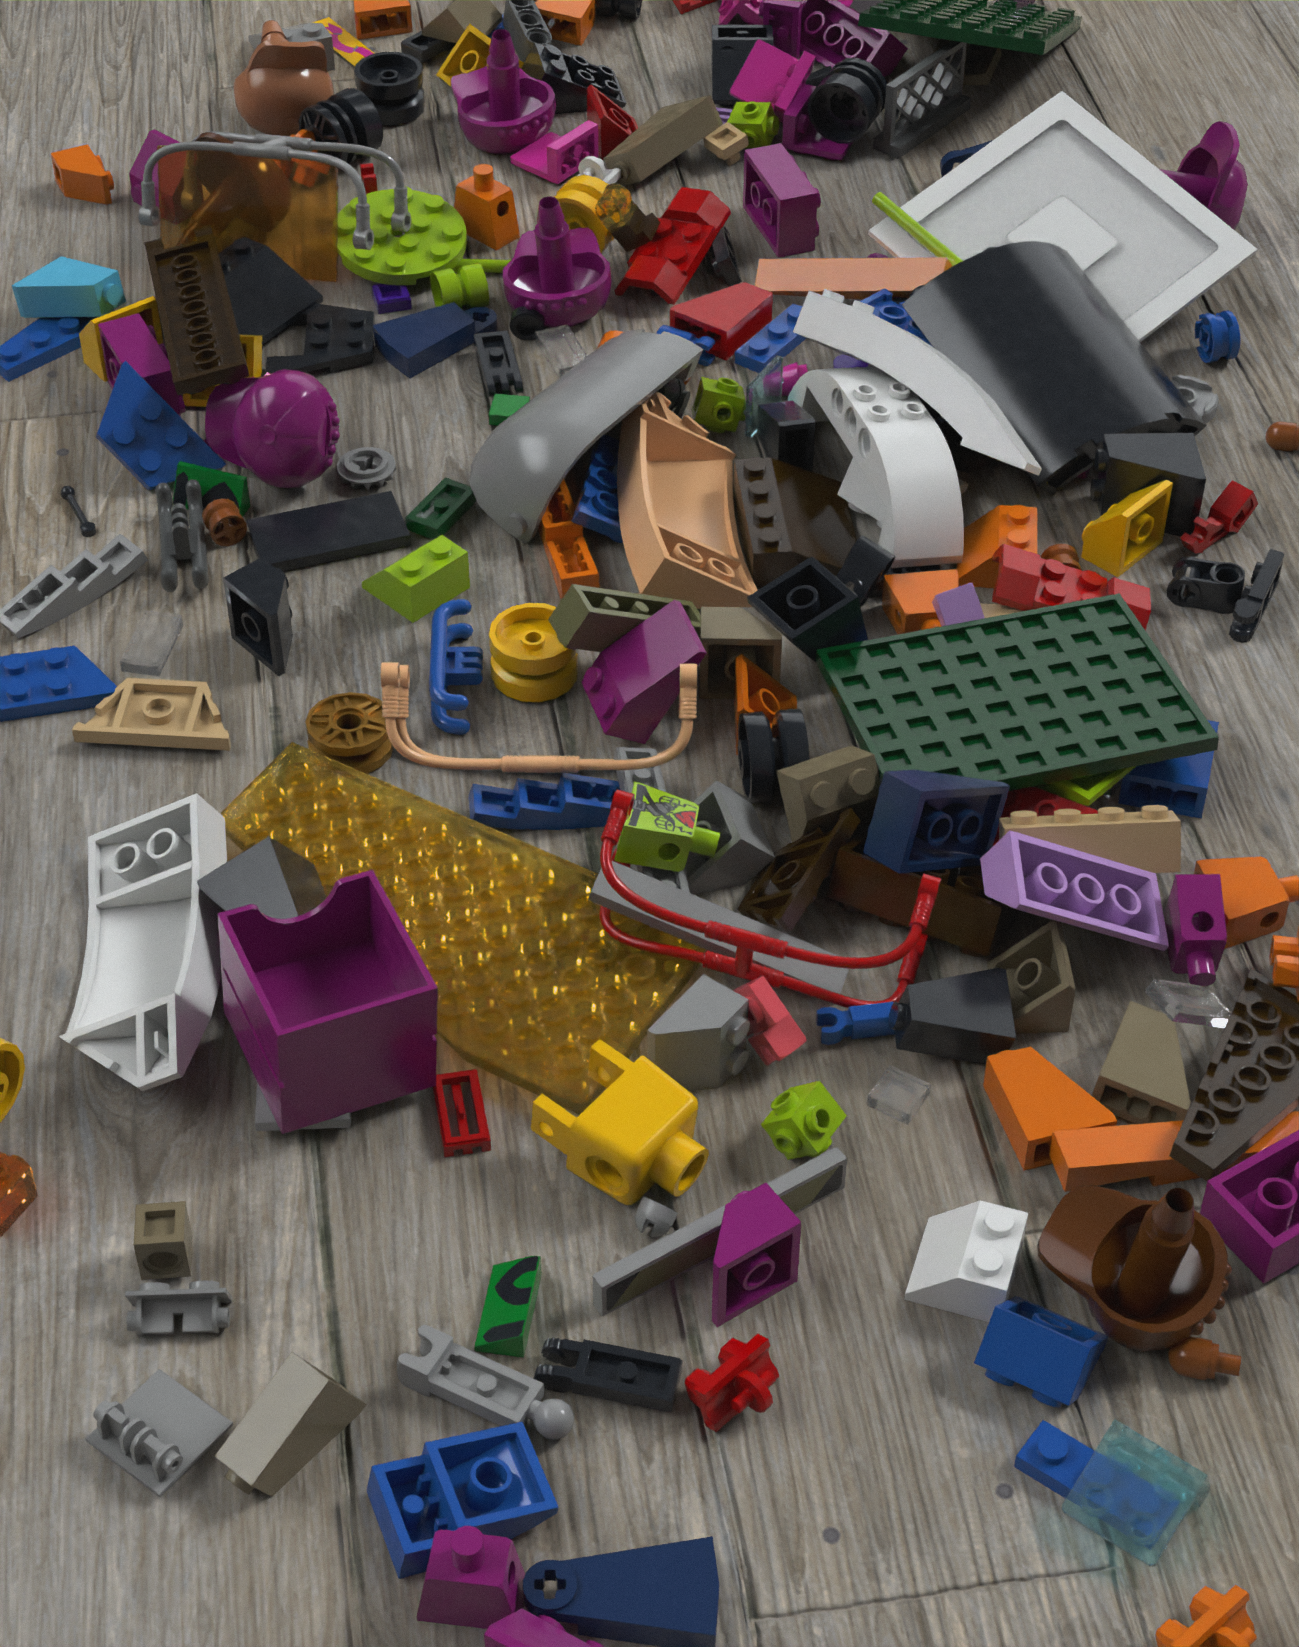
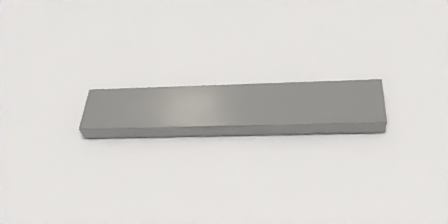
(698, 908)

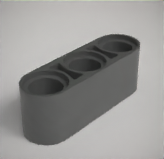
(525, 26)

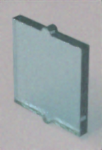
(763, 390)

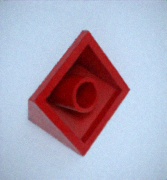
(612, 121)

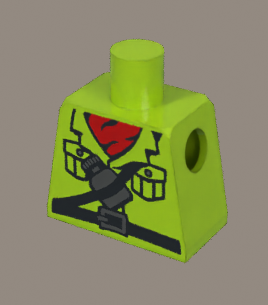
(663, 831)

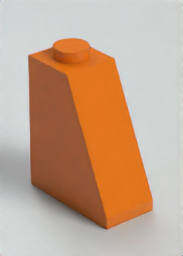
(1036, 1100)

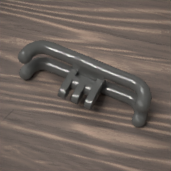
(179, 541)

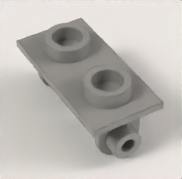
(158, 1304)

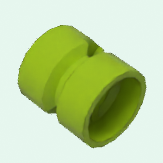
(465, 288)

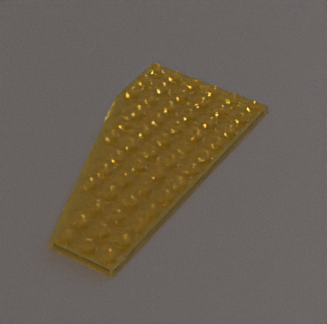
(496, 921)

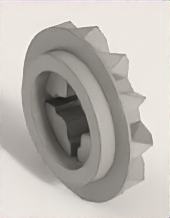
(356, 467)

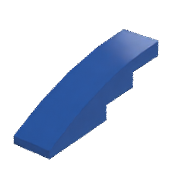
(539, 805)

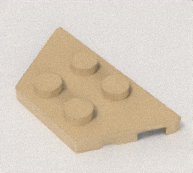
(157, 716)

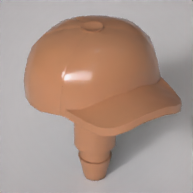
(281, 82)

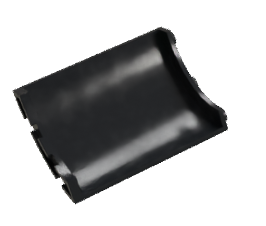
(1048, 355)

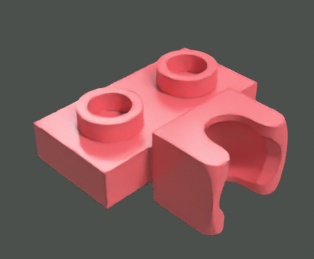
(773, 1027)

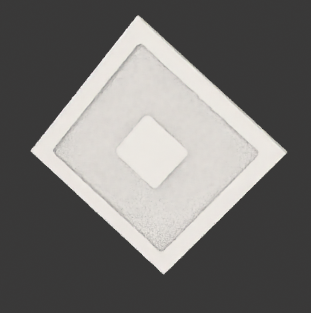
(1092, 194)

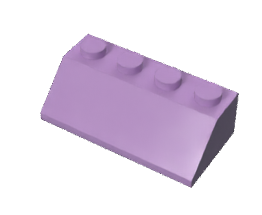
(1075, 889)

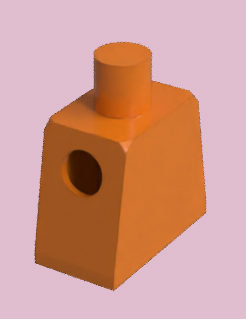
(382, 18)
(568, 19)
(487, 208)
(909, 598)
(1252, 896)

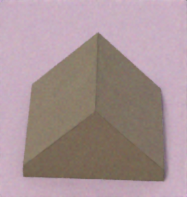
(458, 14)
(1039, 981)

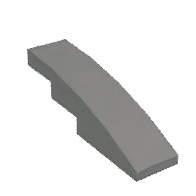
(63, 592)

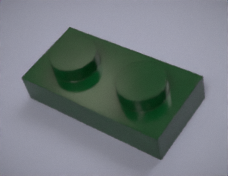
(440, 509)

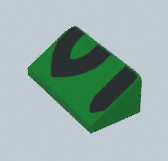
(214, 486)
(509, 1307)

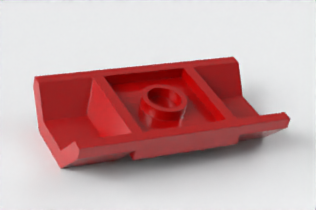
(678, 245)
(1035, 583)

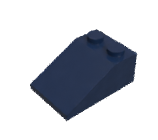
(934, 820)

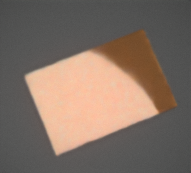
(267, 200)

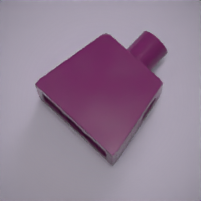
(1196, 941)
(471, 1579)

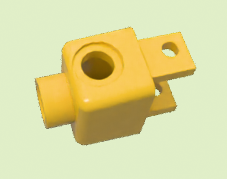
(631, 1133)

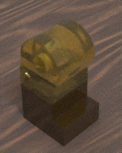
(624, 218)

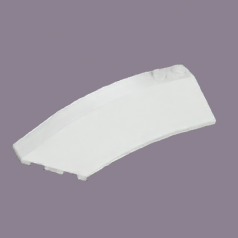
(919, 367)
(150, 943)

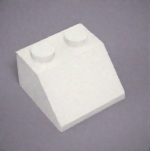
(968, 1259)

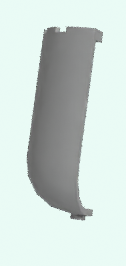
(544, 438)

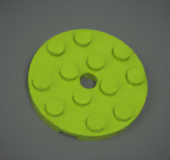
(431, 244)

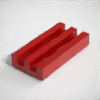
(466, 1140)

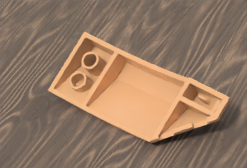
(679, 509)

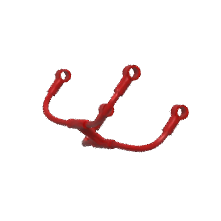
(747, 942)

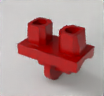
(735, 1385)

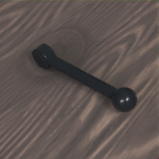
(87, 528)

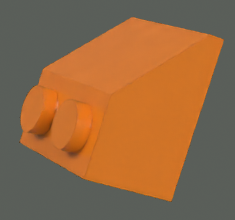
(1002, 525)

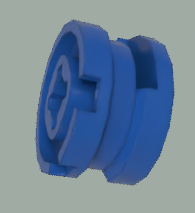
(1217, 336)

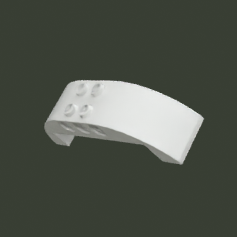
(900, 456)

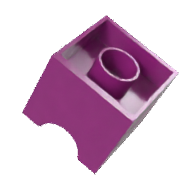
(329, 1004)

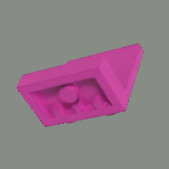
(772, 77)
(559, 156)

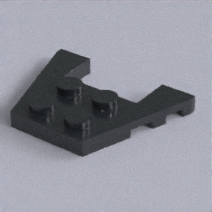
(333, 339)

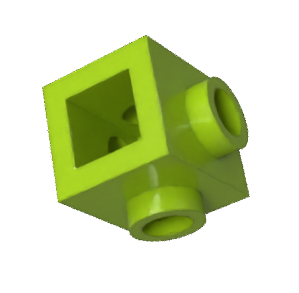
(756, 121)
(719, 404)
(803, 1120)

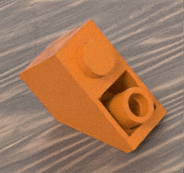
(82, 175)

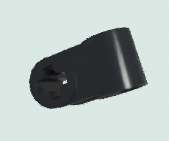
(865, 567)
(1209, 584)

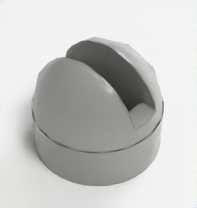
(656, 1214)

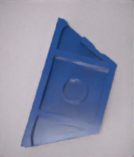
(149, 433)
(50, 683)

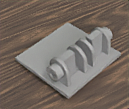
(157, 1431)

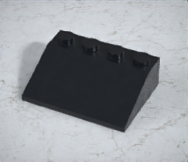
(263, 289)

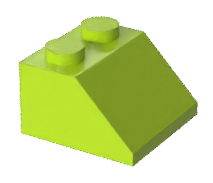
(422, 579)

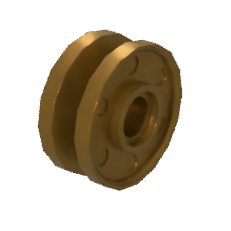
(350, 731)

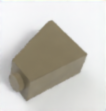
(1144, 1070)
(287, 1426)

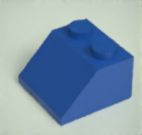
(1039, 1351)

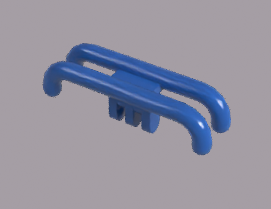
(452, 666)

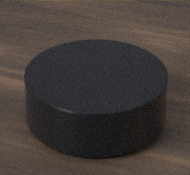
(525, 323)

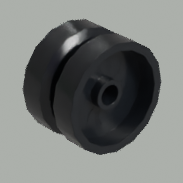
(393, 85)
(767, 751)

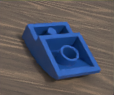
(459, 1481)

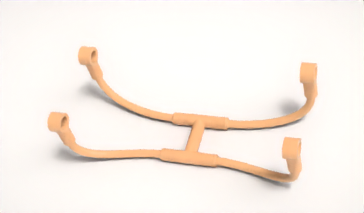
(395, 694)

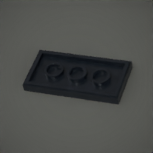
(329, 532)

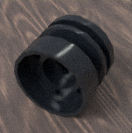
(847, 100)
(346, 119)

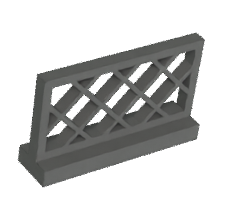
(932, 110)

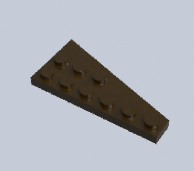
(1247, 1081)

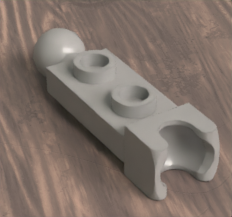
(481, 1385)

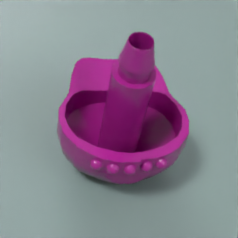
(501, 104)
(1214, 173)
(557, 270)
(274, 427)

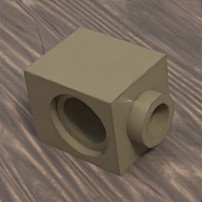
(163, 1240)

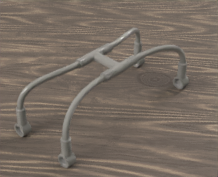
(284, 149)

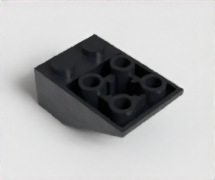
(728, 54)
(571, 77)

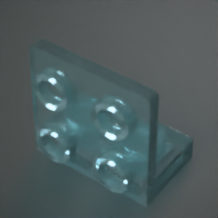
(1135, 1493)

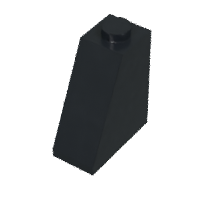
(787, 433)
(956, 1016)

